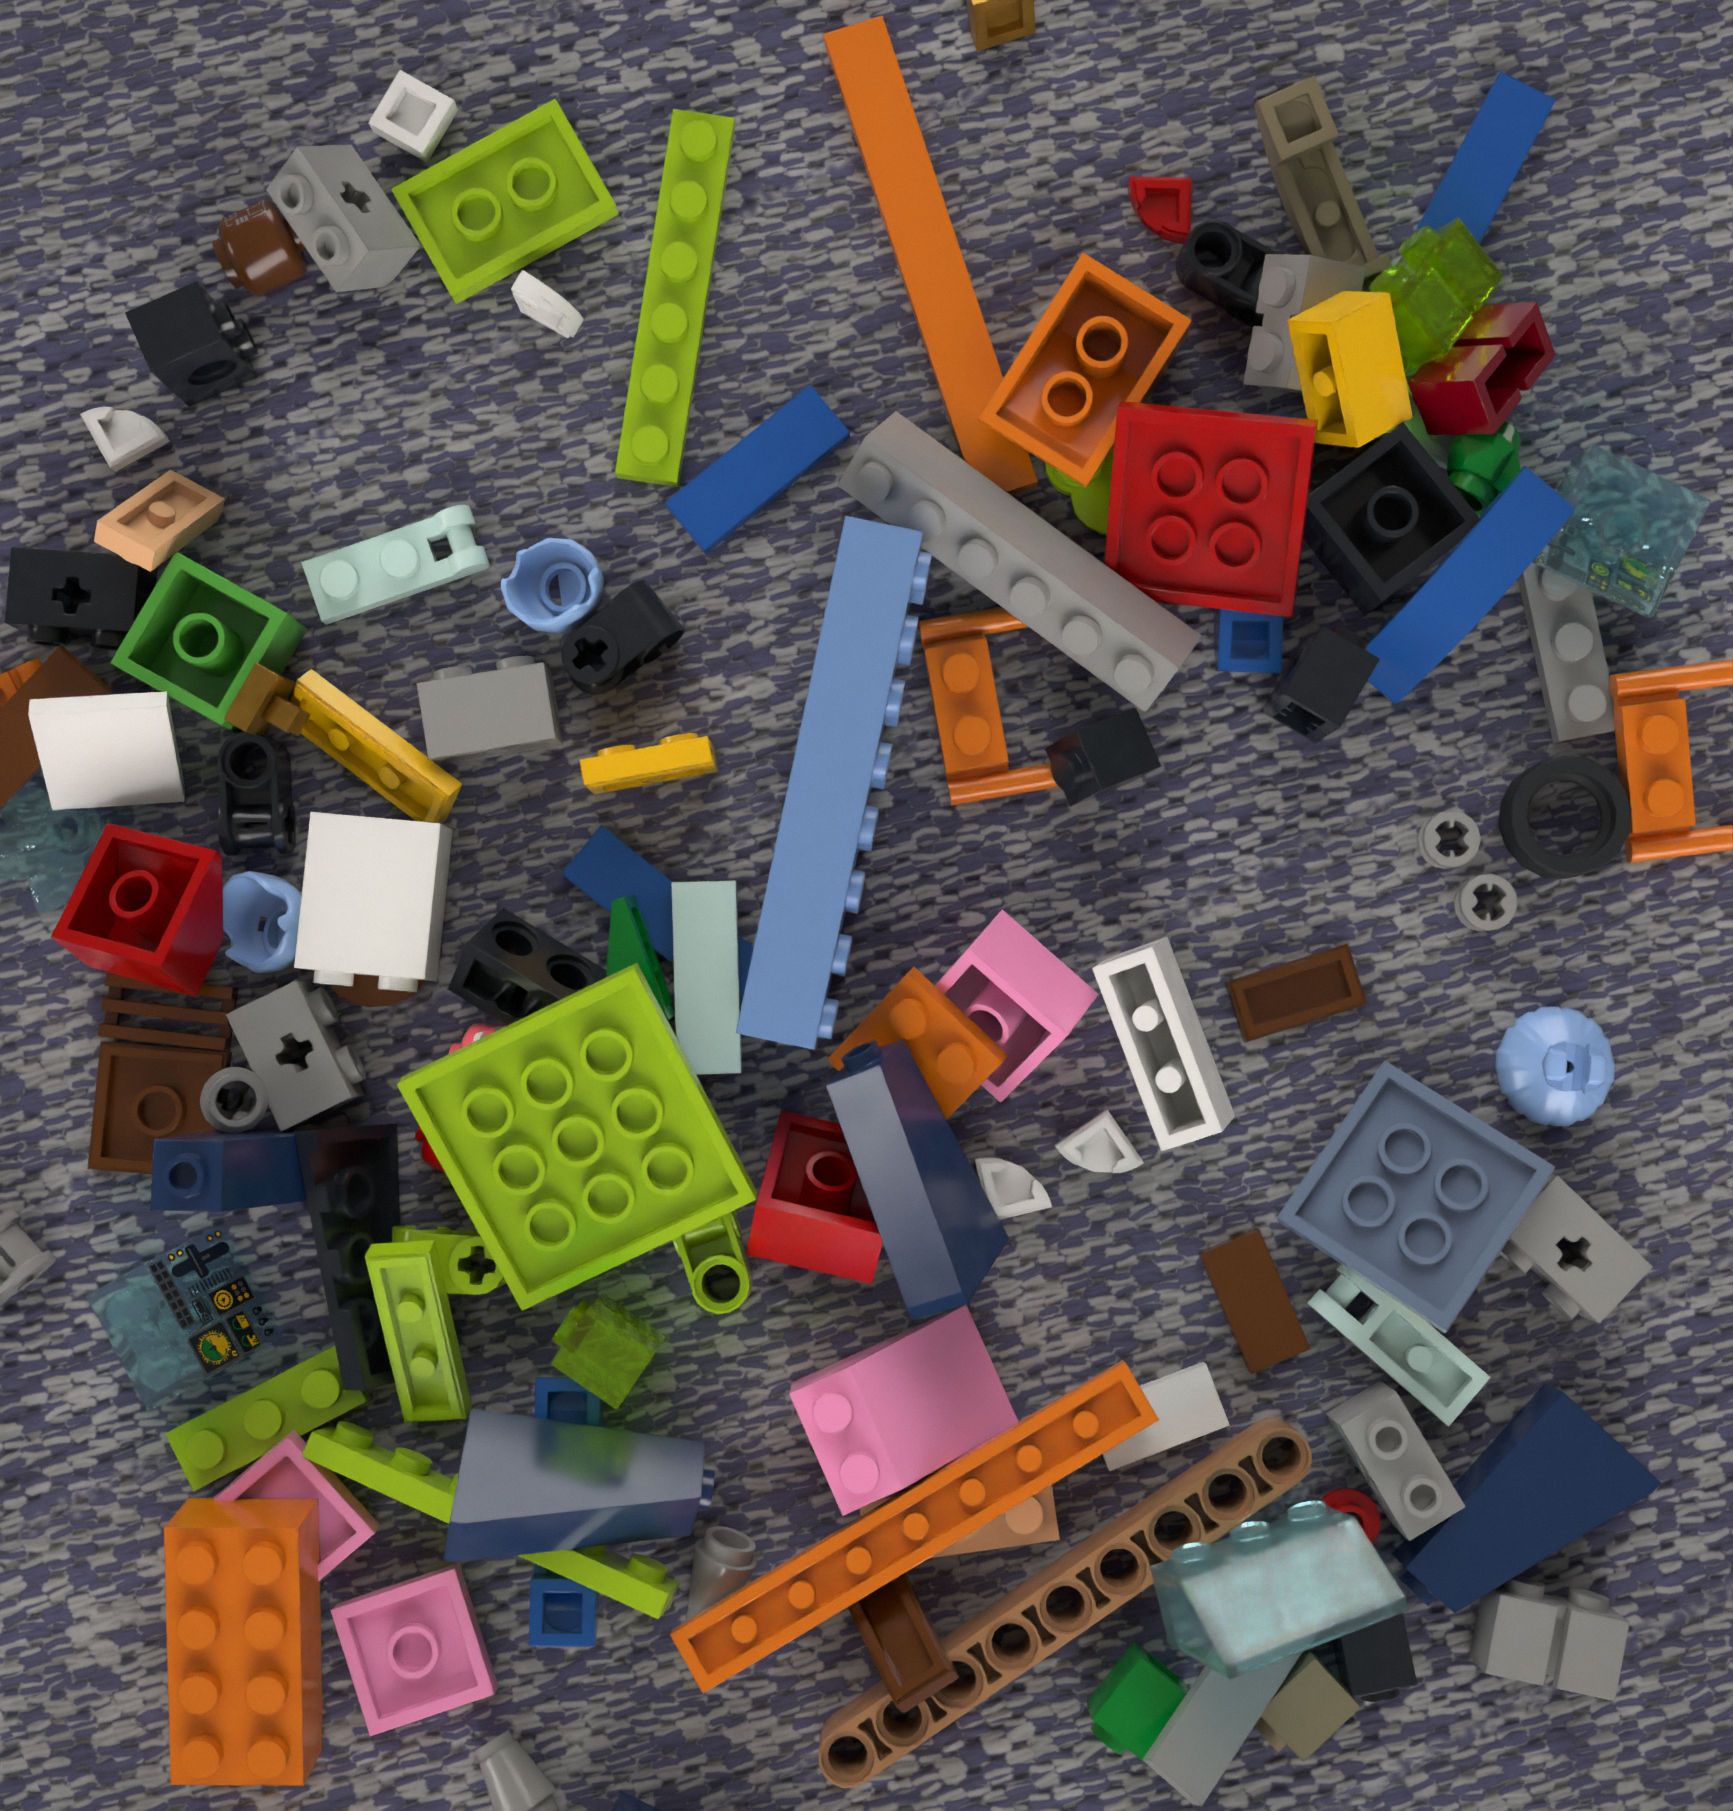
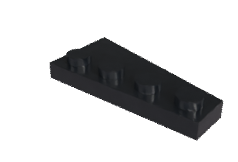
(352, 1204)

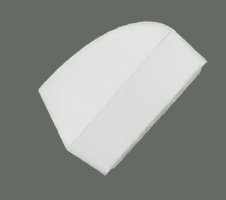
(529, 298)
(123, 435)
(1100, 1146)
(1010, 1187)

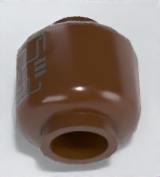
(260, 249)

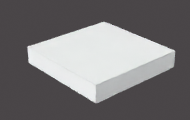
(107, 750)

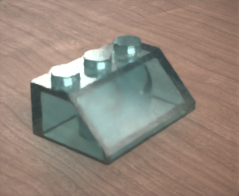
(1274, 1589)

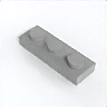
(1567, 655)

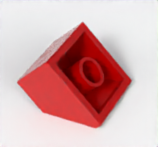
(147, 910)
(814, 1204)

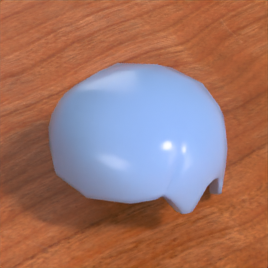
(579, 584)
(247, 899)

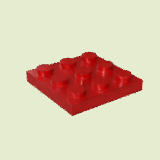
(1210, 506)

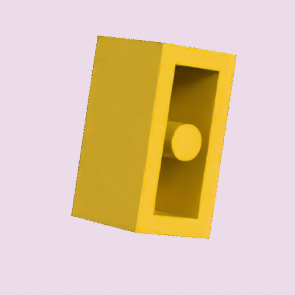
(1350, 367)

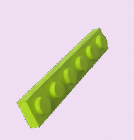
(675, 298)
(408, 1478)

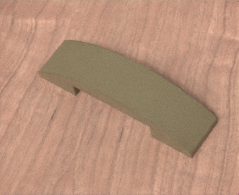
(1311, 178)

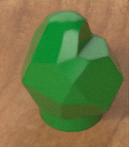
(1484, 464)

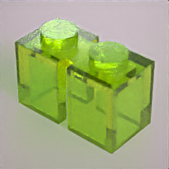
(1436, 289)
(605, 1348)

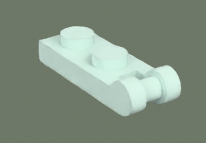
(394, 565)
(1403, 1346)

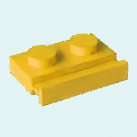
(629, 767)

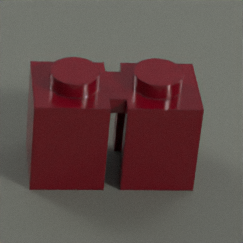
(1484, 371)

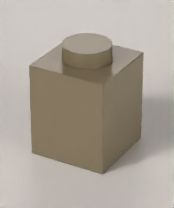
(1306, 1708)

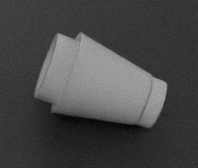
(251, 1105)
(720, 1567)
(513, 1777)

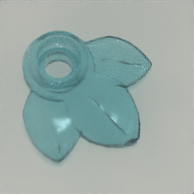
(37, 851)

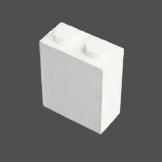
(373, 900)

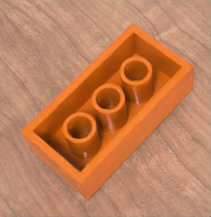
(243, 1641)

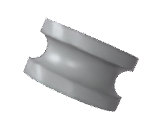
(1468, 840)
(1505, 904)

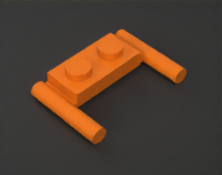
(969, 708)
(1657, 761)

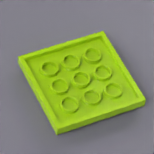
(578, 1137)

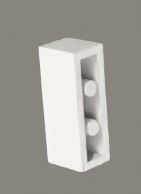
(1164, 1044)

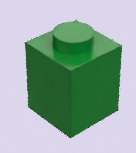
(1135, 1702)

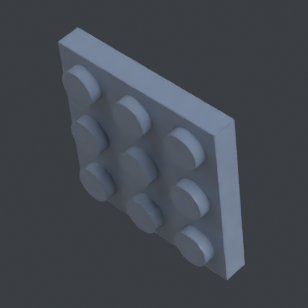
(1415, 1195)

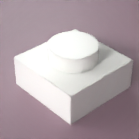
(413, 116)

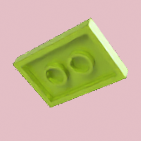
(505, 201)

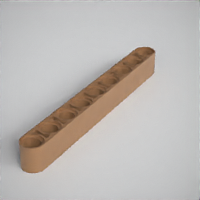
(1099, 1596)

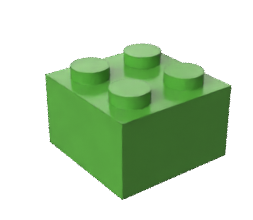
(204, 637)

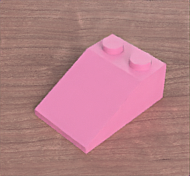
(902, 1408)

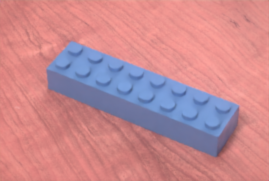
(831, 782)

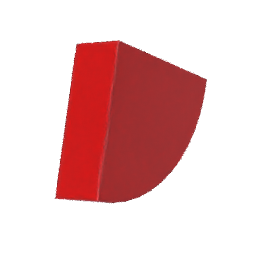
(1163, 205)

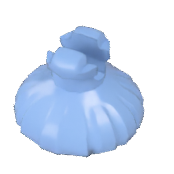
(1535, 1060)

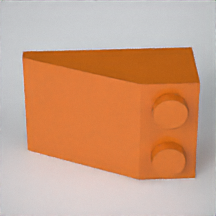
(1085, 356)

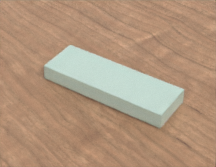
(707, 975)

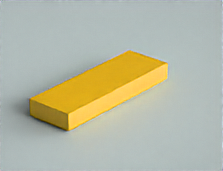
(374, 751)

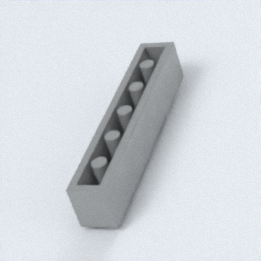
(1019, 560)

